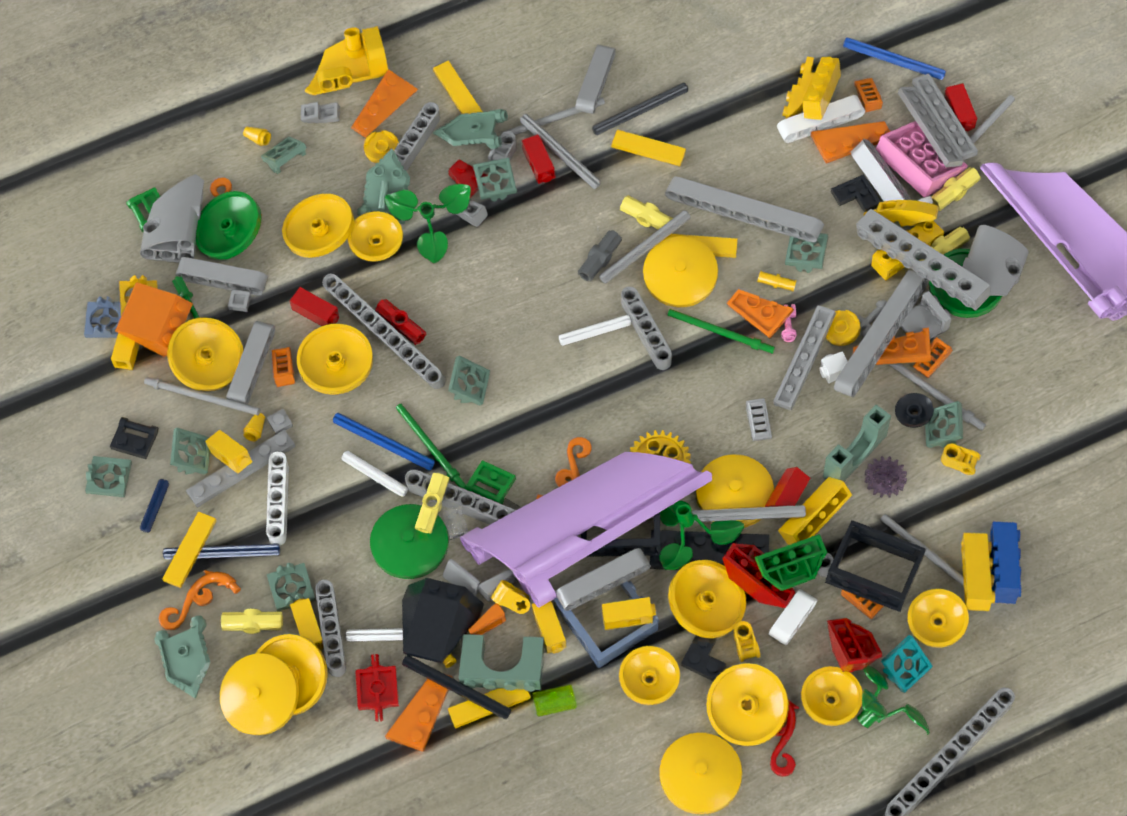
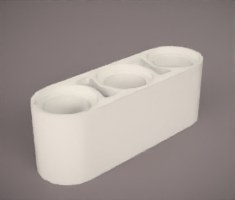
(793, 617)

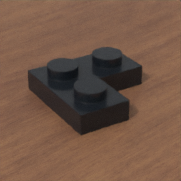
(857, 189)
(699, 661)

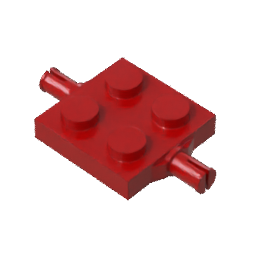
(377, 687)

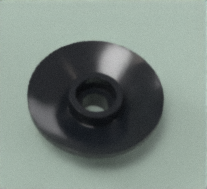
(914, 403)

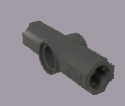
(599, 255)

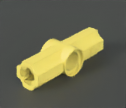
(955, 188)
(645, 214)
(951, 241)
(434, 492)
(251, 621)

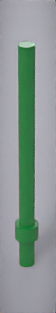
(754, 343)
(452, 472)

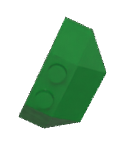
(793, 563)

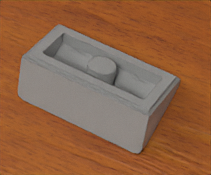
(459, 576)

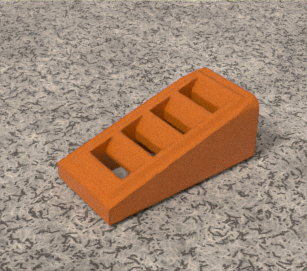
(868, 105)
(937, 362)
(283, 377)
(858, 604)
(492, 618)

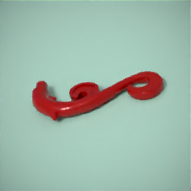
(786, 734)

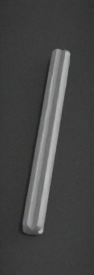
(560, 151)
(645, 246)
(750, 513)

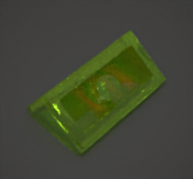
(554, 700)

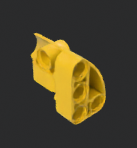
(350, 61)

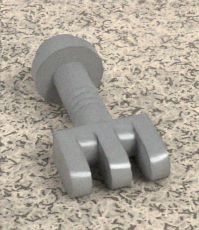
(866, 323)

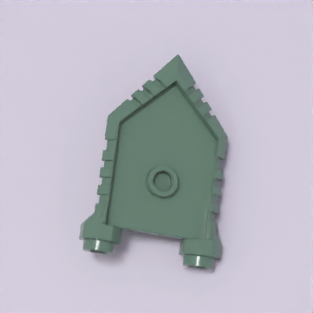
(473, 129)
(383, 179)
(185, 656)

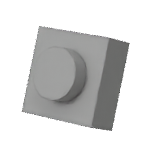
(239, 300)
(279, 421)

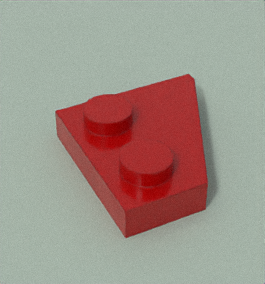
(464, 174)

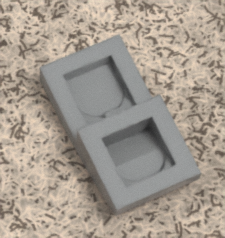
(320, 113)

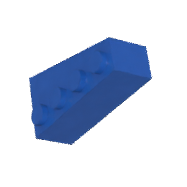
(1006, 559)

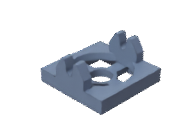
(105, 331)

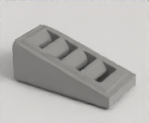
(476, 216)
(758, 407)
(488, 587)

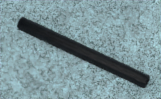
(640, 108)
(456, 687)

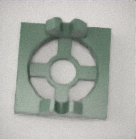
(286, 155)
(492, 167)
(802, 264)
(464, 364)
(953, 409)
(193, 438)
(97, 462)
(274, 577)

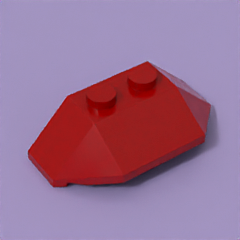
(744, 572)
(852, 645)

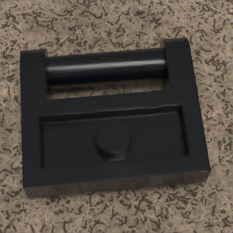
(131, 443)

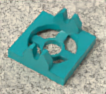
(894, 676)

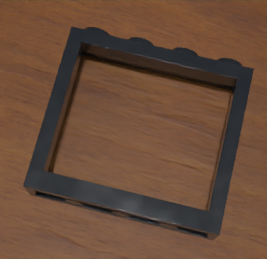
(619, 547)
(864, 587)

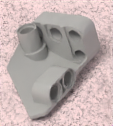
(173, 222)
(993, 257)

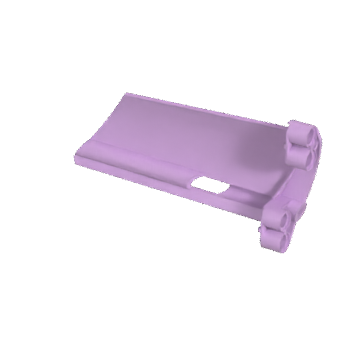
(1067, 215)
(613, 496)

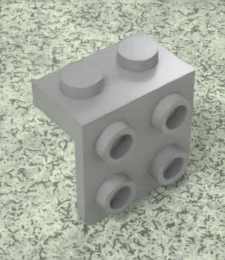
(928, 314)

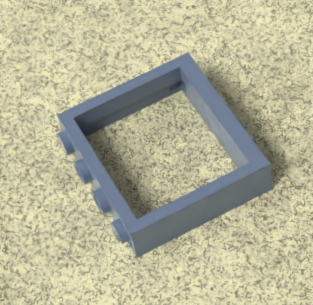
(601, 658)

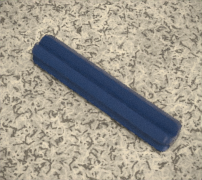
(154, 505)

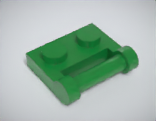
(147, 198)
(493, 477)

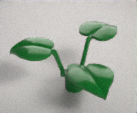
(404, 202)
(675, 555)
(875, 711)

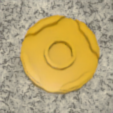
(379, 144)
(844, 328)

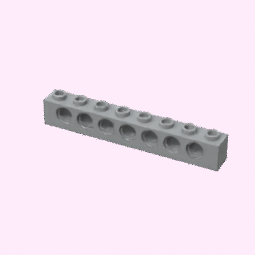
(932, 259)

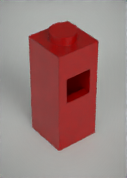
(961, 106)
(538, 159)
(314, 308)
(789, 488)

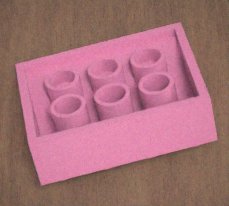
(915, 159)

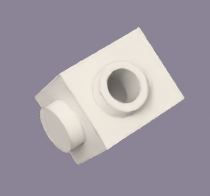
(832, 366)

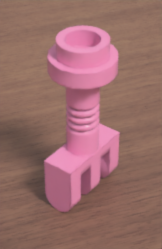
(789, 334)

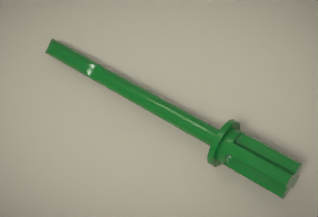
(183, 292)

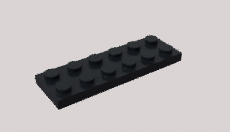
(704, 547)

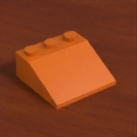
(152, 317)

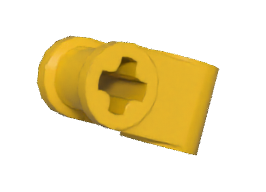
(961, 459)
(508, 596)
(746, 645)

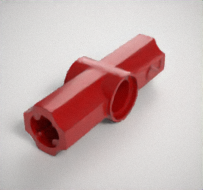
(408, 328)

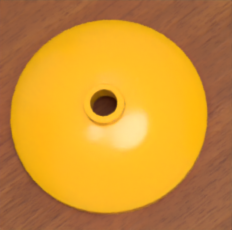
(375, 228)
(942, 606)
(649, 663)
(834, 684)

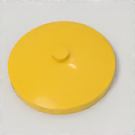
(318, 225)
(680, 271)
(204, 354)
(334, 359)
(735, 484)
(706, 599)
(306, 663)
(259, 694)
(747, 704)
(700, 773)

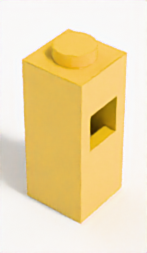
(124, 352)
(228, 451)
(628, 613)
(306, 621)
(549, 627)

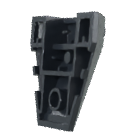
(436, 618)

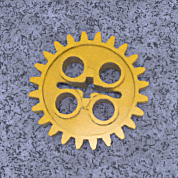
(659, 441)

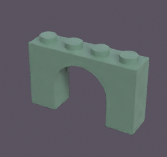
(844, 462)
(524, 675)

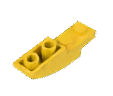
(798, 91)
(907, 211)

